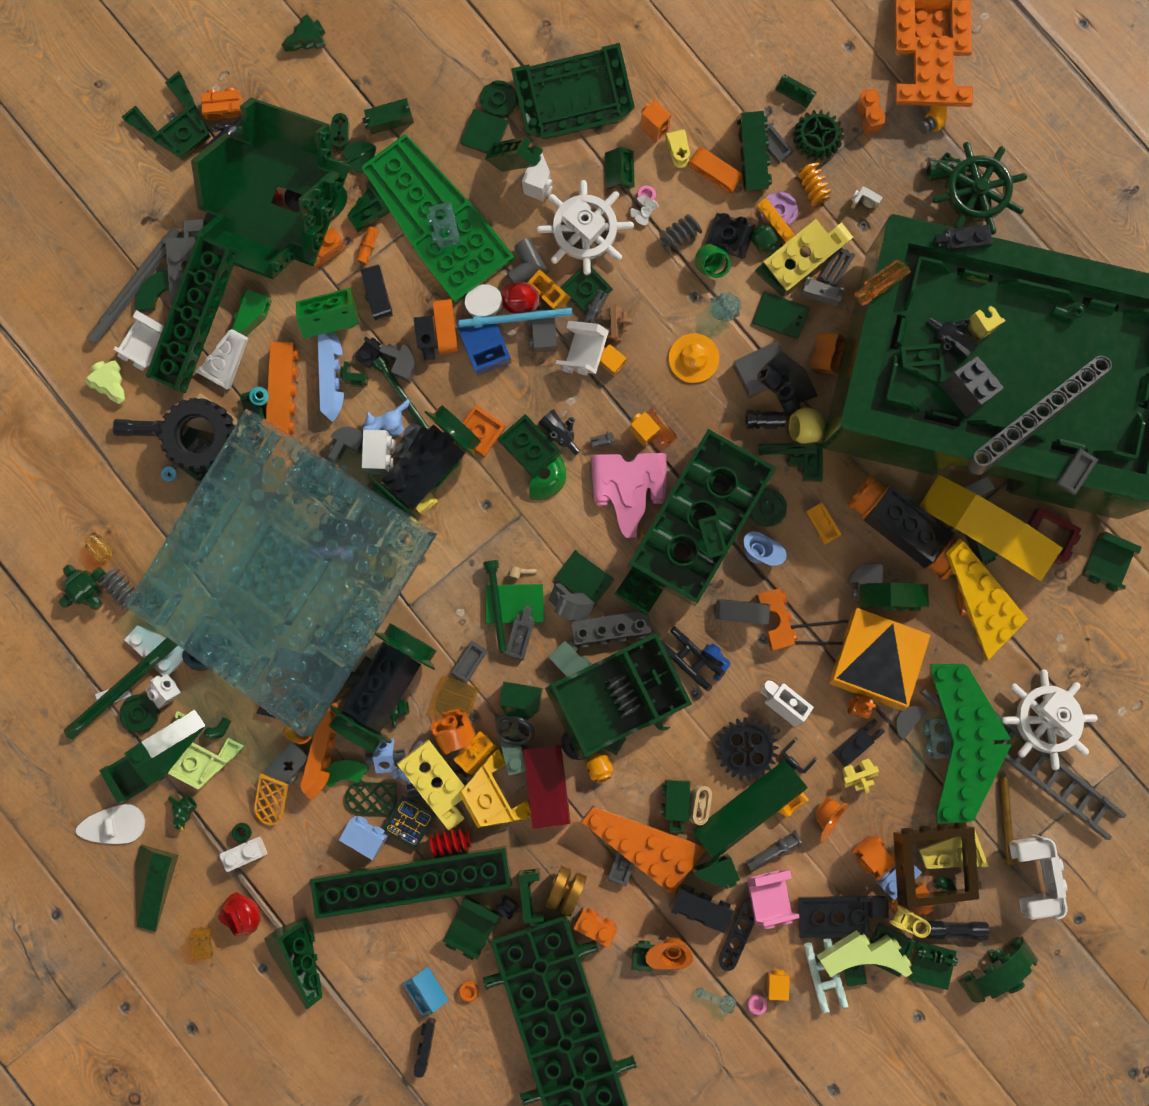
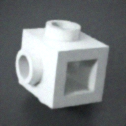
(162, 690)

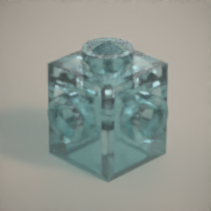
(725, 306)

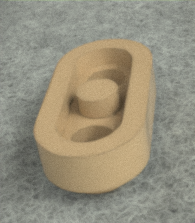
(700, 804)

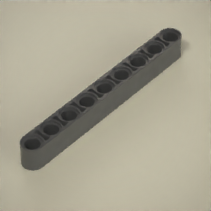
(1033, 420)

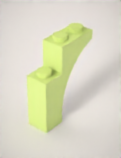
(854, 951)

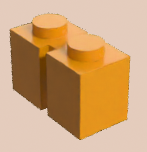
(549, 290)
(644, 429)

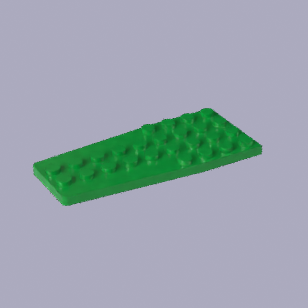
(412, 184)

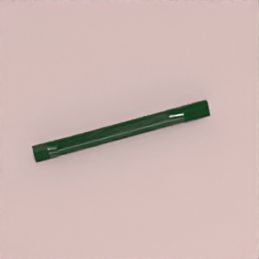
(120, 688)

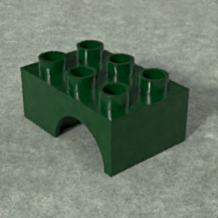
(589, 710)

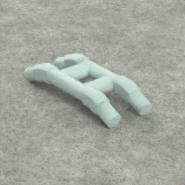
(821, 986)

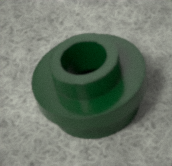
(236, 835)

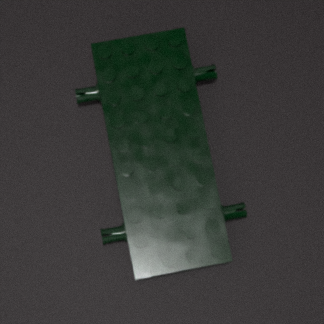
(558, 1016)

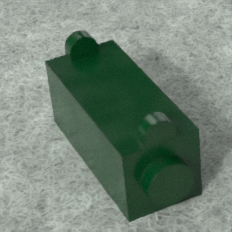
(388, 116)

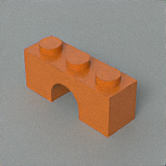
(782, 635)

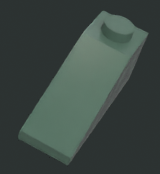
(512, 754)

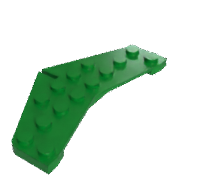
(973, 754)

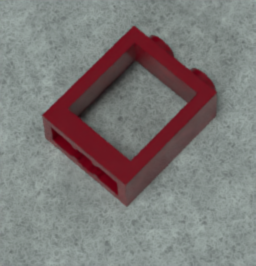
(1035, 520)

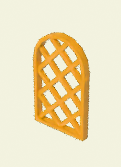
(262, 777)

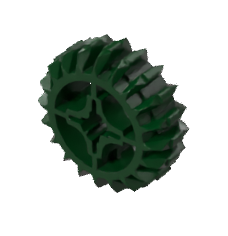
(831, 130)

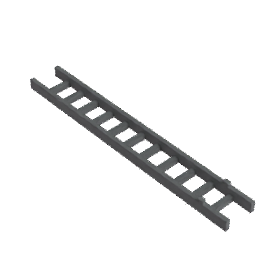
(1046, 786)

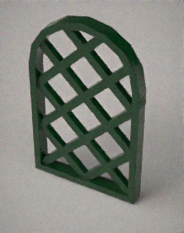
(367, 797)

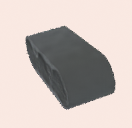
(742, 611)

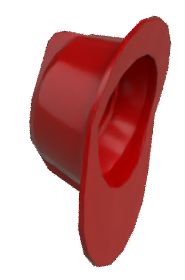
(520, 297)

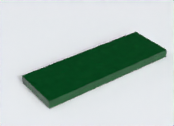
(749, 809)

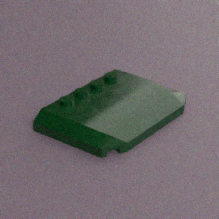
(574, 93)

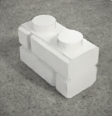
(243, 854)

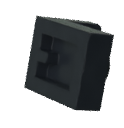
(368, 352)

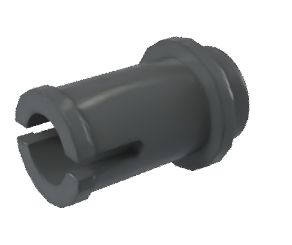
(602, 440)

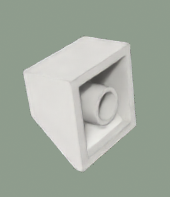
(537, 181)

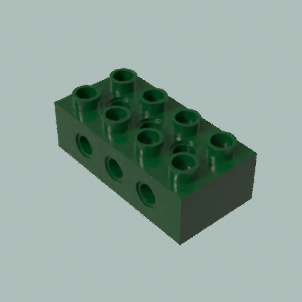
(692, 494)

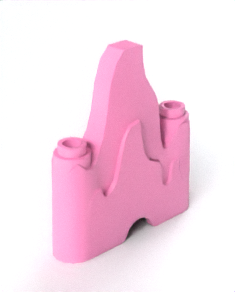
(627, 485)

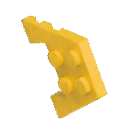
(485, 798)

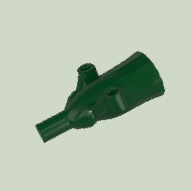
(934, 174)

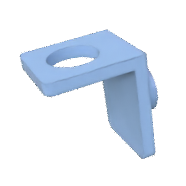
(384, 753)

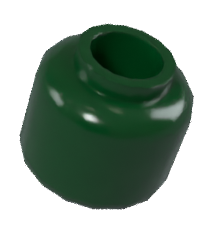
(764, 238)

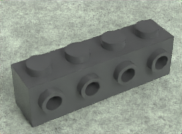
(611, 627)

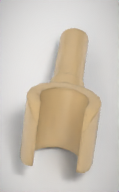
(515, 572)

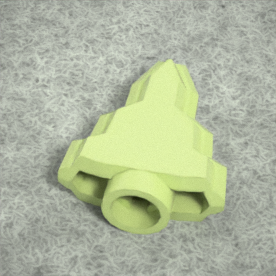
(107, 380)

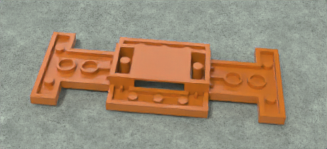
(924, 33)

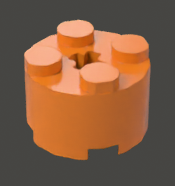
(453, 731)
(874, 857)

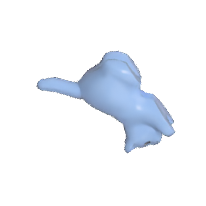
(389, 421)

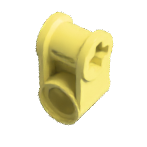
(678, 145)
(907, 921)

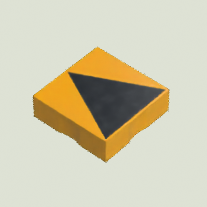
(880, 659)

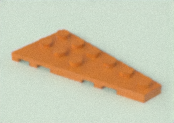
(655, 852)

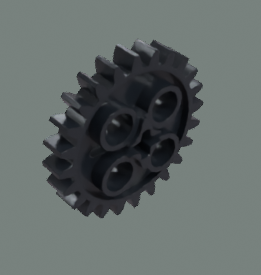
(764, 747)

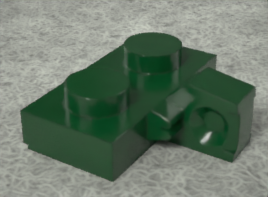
(810, 465)

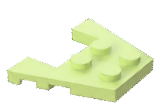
(200, 765)

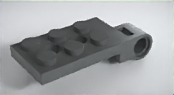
(179, 251)

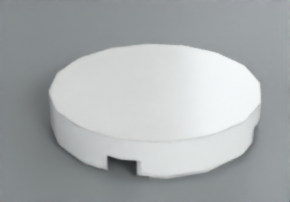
(483, 301)

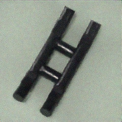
(703, 659)

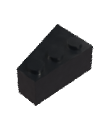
(701, 908)

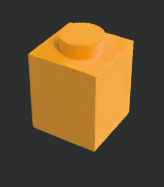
(612, 360)
(778, 985)

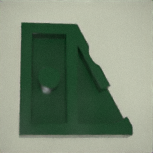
(367, 209)

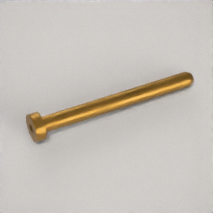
(1007, 820)

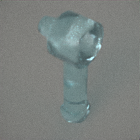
(727, 1003)

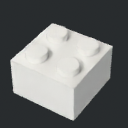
(377, 451)

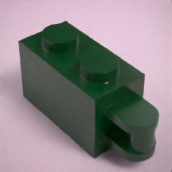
(676, 803)

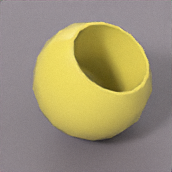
(807, 425)

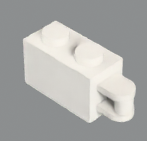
(786, 702)

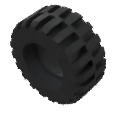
(174, 426)

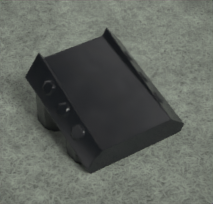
(731, 234)

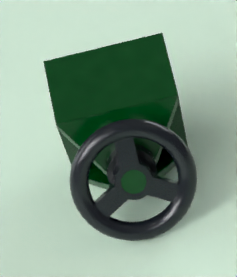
(519, 705)

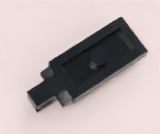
(964, 238)

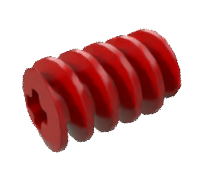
(451, 842)

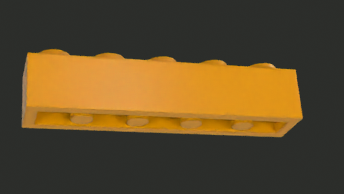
(775, 220)

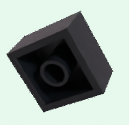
(971, 386)

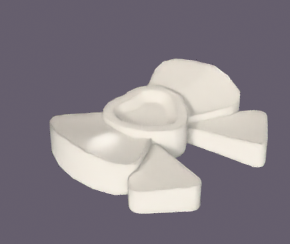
(642, 216)

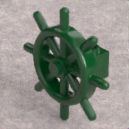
(972, 195)

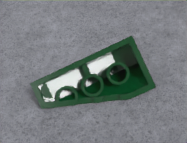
(163, 749)
(153, 878)
(294, 954)

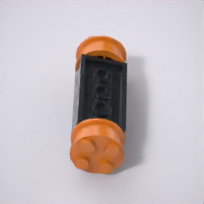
(904, 525)

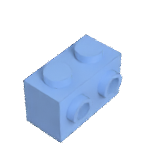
(363, 837)

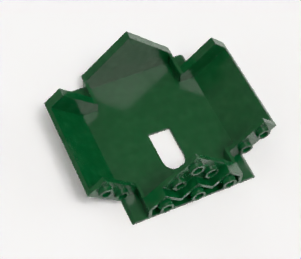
(241, 175)

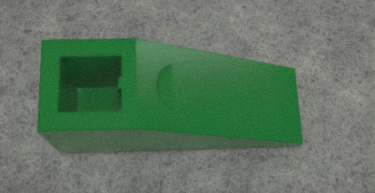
(251, 313)

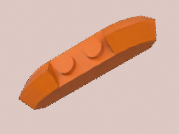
(319, 757)

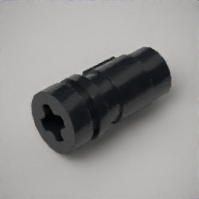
(765, 419)

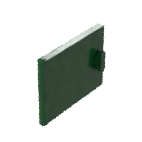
(780, 315)
(584, 577)

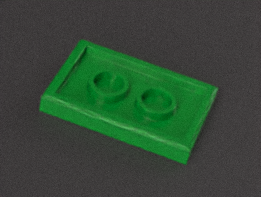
(513, 600)

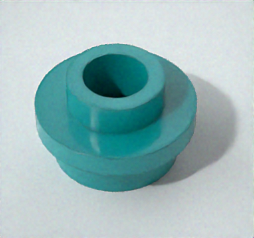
(256, 401)

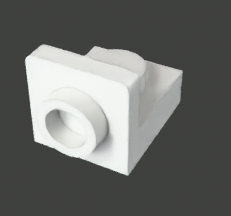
(868, 198)

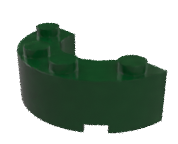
(1002, 975)

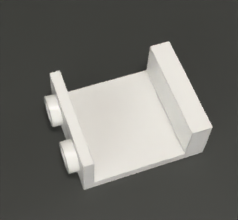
(585, 348)

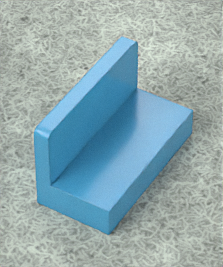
(425, 992)

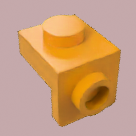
(792, 806)

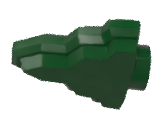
(305, 35)

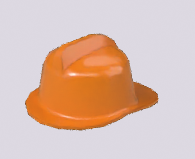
(828, 815)
(669, 955)

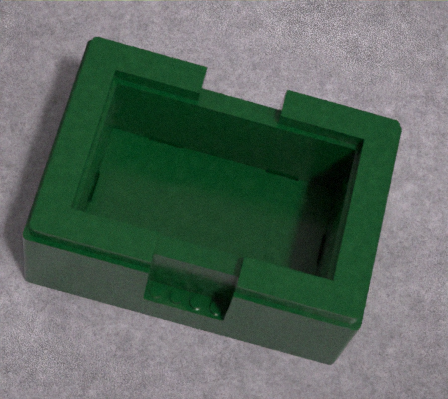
(882, 408)

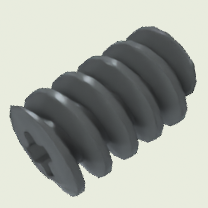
(679, 231)
(117, 587)
(623, 695)

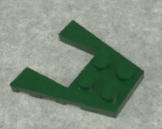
(183, 132)

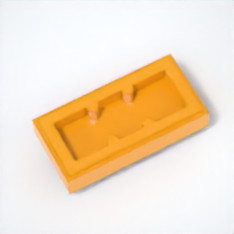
(823, 523)

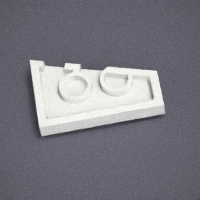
(225, 359)
(145, 641)

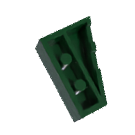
(894, 595)

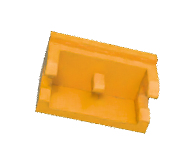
(474, 756)

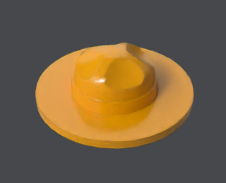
(694, 358)

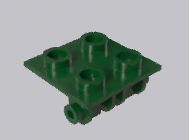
(639, 592)
(933, 965)

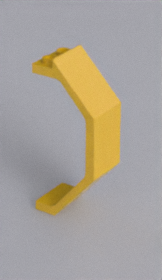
(991, 526)

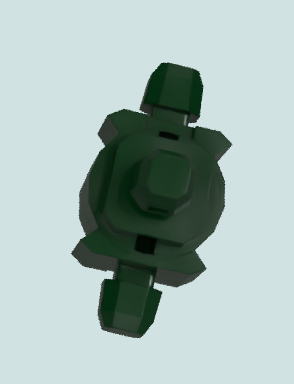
(82, 587)

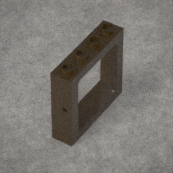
(905, 865)

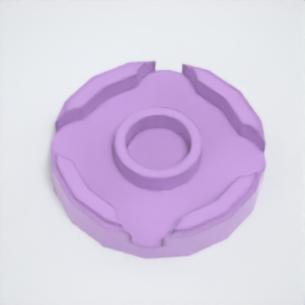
(784, 205)

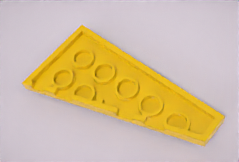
(986, 602)

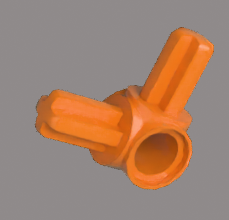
(861, 706)

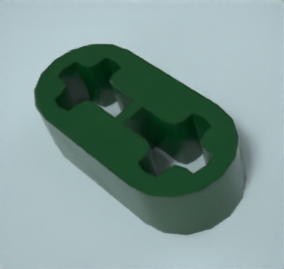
(344, 131)

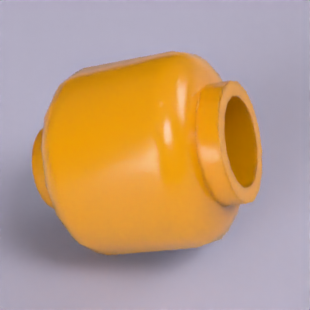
(599, 767)

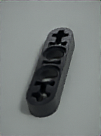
(736, 932)

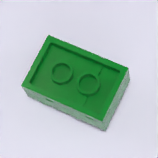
(326, 313)

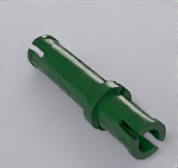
(785, 448)

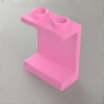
(771, 899)

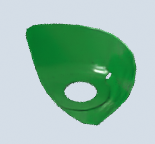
(546, 488)

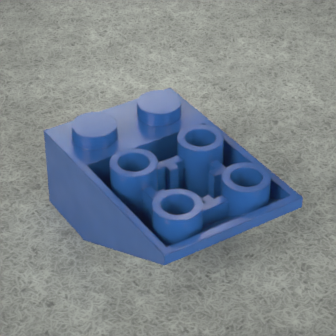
(485, 347)

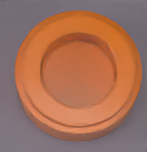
(468, 991)

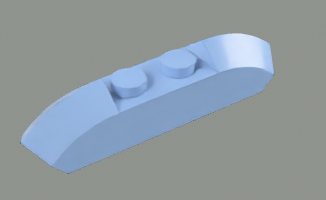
(328, 351)

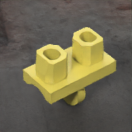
(852, 778)

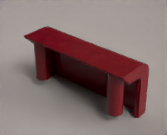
(546, 786)

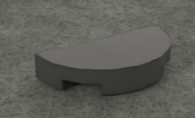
(908, 719)

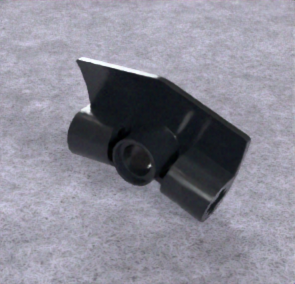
(787, 373)

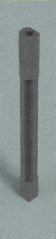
(131, 287)

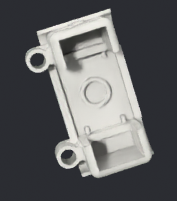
(1053, 901)

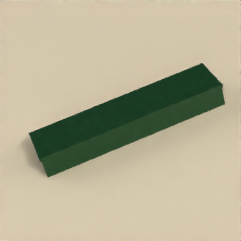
(192, 313)

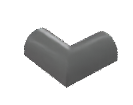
(530, 261)

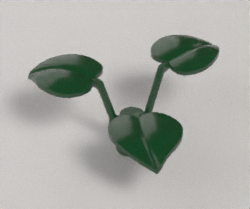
(357, 155)

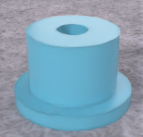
(166, 472)

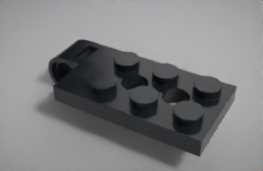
(854, 908)

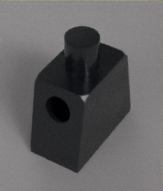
(424, 328)

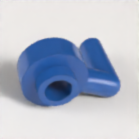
(714, 652)

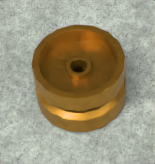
(566, 891)

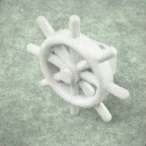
(587, 225)
(1057, 714)

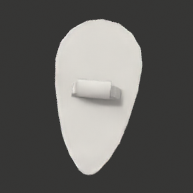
(113, 825)

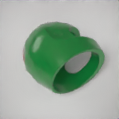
(710, 259)

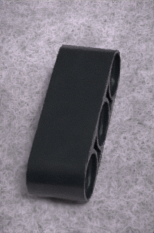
(376, 292)

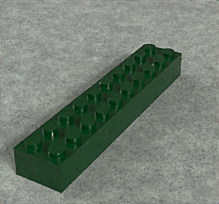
(411, 882)

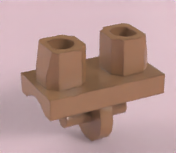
(618, 320)

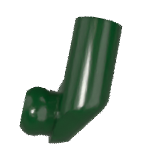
(944, 883)

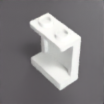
(140, 341)

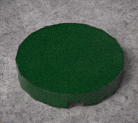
(498, 99)
(769, 509)
(139, 713)

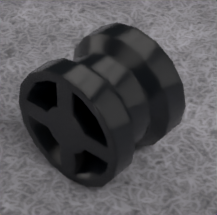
(507, 907)

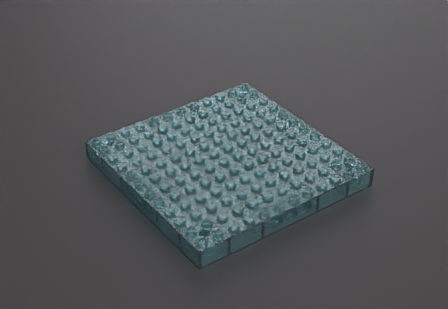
(280, 572)

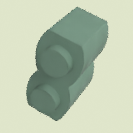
(568, 660)

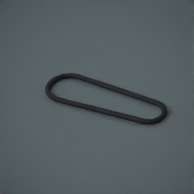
(816, 624)

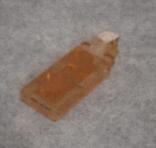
(882, 281)

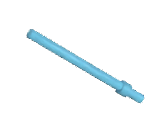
(478, 321)

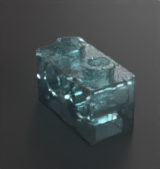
(447, 224)
(933, 739)

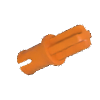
(367, 245)

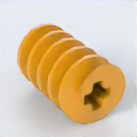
(814, 184)

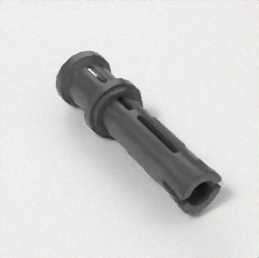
(782, 847)

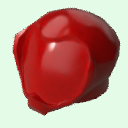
(240, 914)

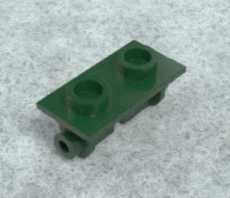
(795, 90)

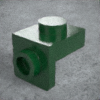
(354, 379)
(638, 956)

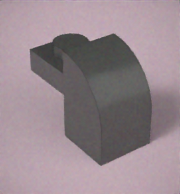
(404, 359)
(344, 438)
(865, 575)
(570, 605)

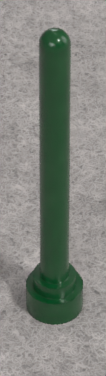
(381, 365)
(492, 568)

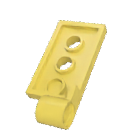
(821, 247)
(441, 798)

